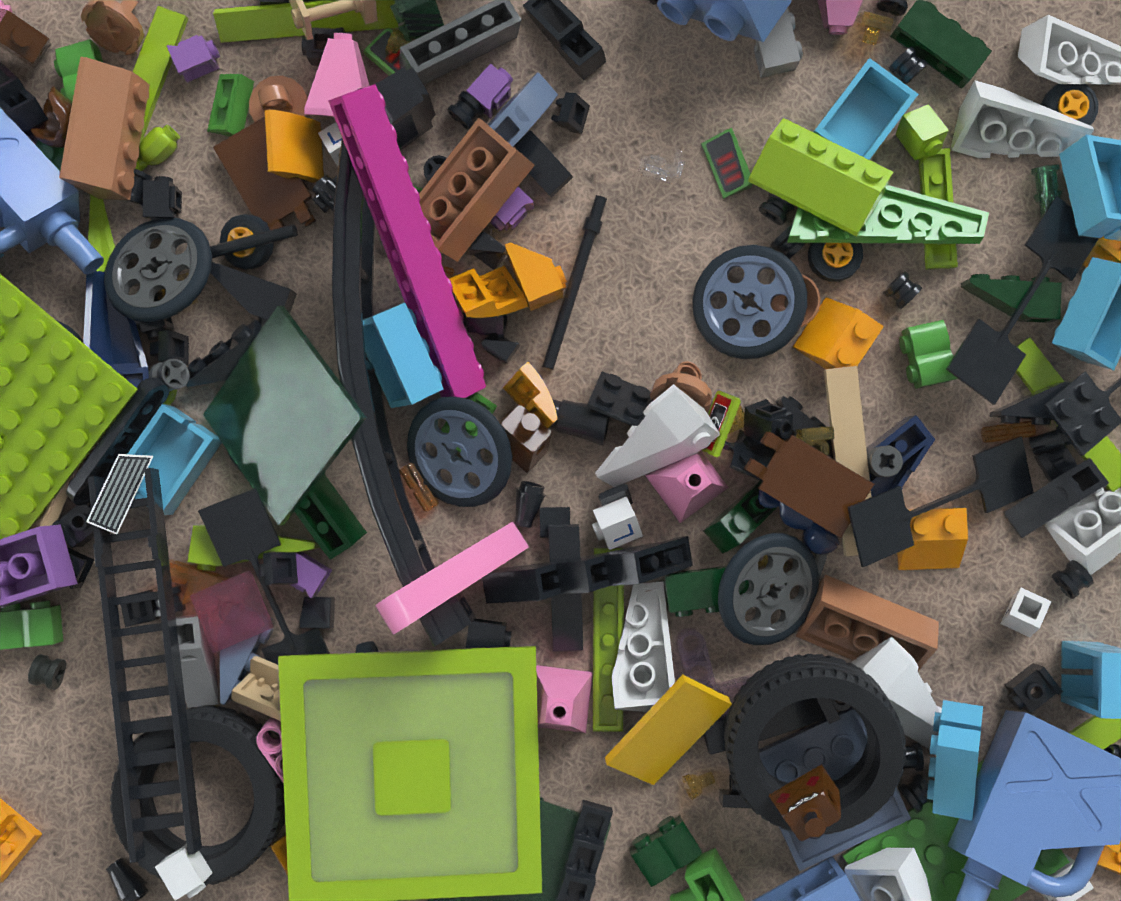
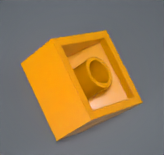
(536, 276)
(838, 335)
(938, 540)

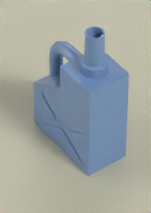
(37, 203)
(1034, 796)

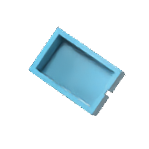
(867, 110)
(1094, 185)
(1094, 316)
(400, 357)
(178, 451)
(1093, 693)
(955, 759)

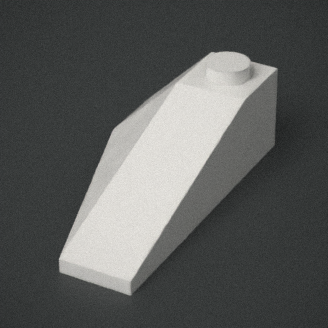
(668, 433)
(1090, 530)
(644, 652)

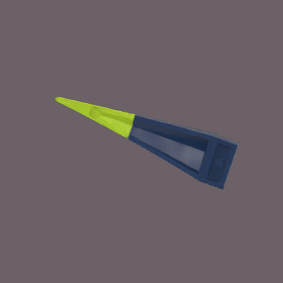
(105, 329)

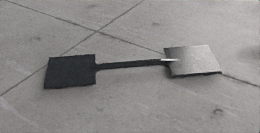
(987, 356)
(627, 402)
(1084, 412)
(883, 520)
(241, 532)

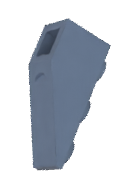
(236, 662)

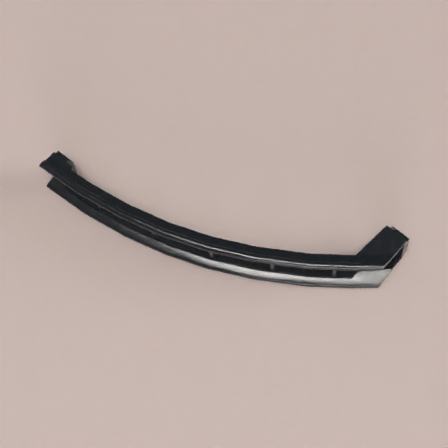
(352, 295)

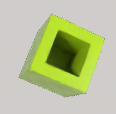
(921, 132)

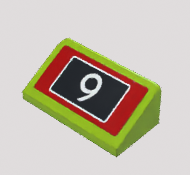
(722, 415)

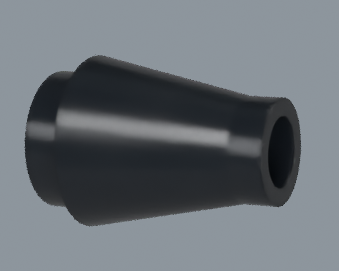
(528, 501)
(126, 882)

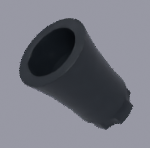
(580, 421)

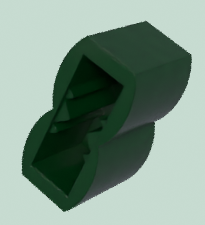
(664, 850)

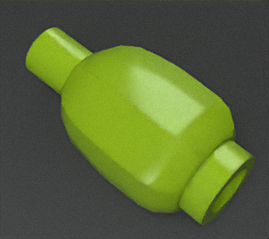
(157, 146)

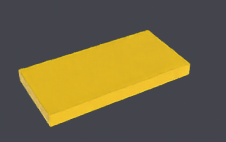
(668, 730)

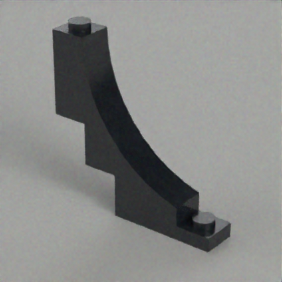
(587, 573)

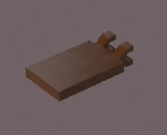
(263, 192)
(810, 482)

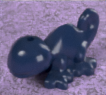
(814, 536)

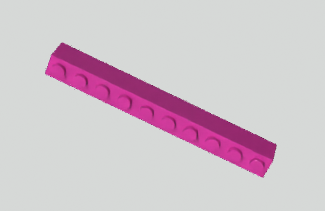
(407, 237)

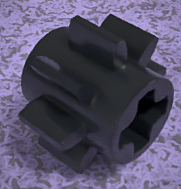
(325, 193)

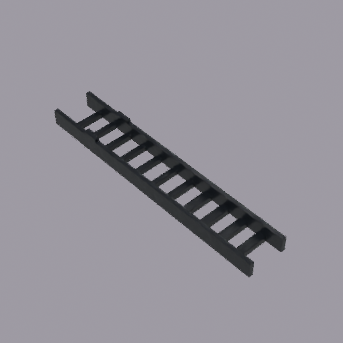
(120, 696)

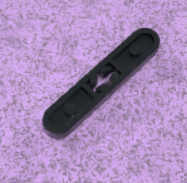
(119, 437)

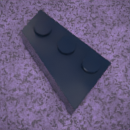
(912, 441)

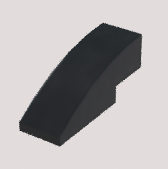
(567, 35)
(18, 102)

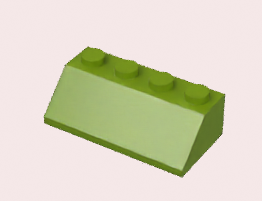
(820, 176)

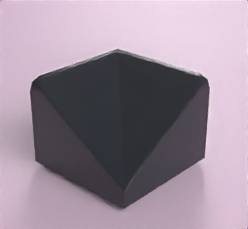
(488, 250)
(500, 348)
(317, 612)

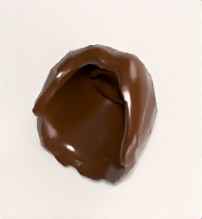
(54, 130)

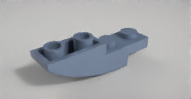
(523, 109)

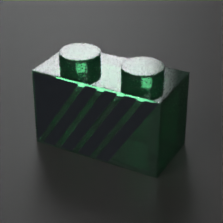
(417, 17)

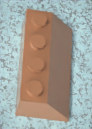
(104, 130)
(471, 188)
(857, 621)

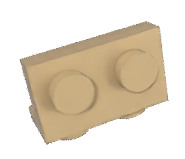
(260, 688)

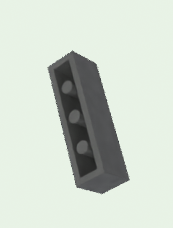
(461, 40)

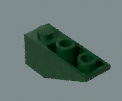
(1009, 291)
(738, 521)

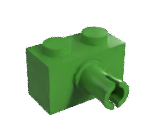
(708, 880)

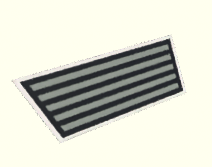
(118, 491)

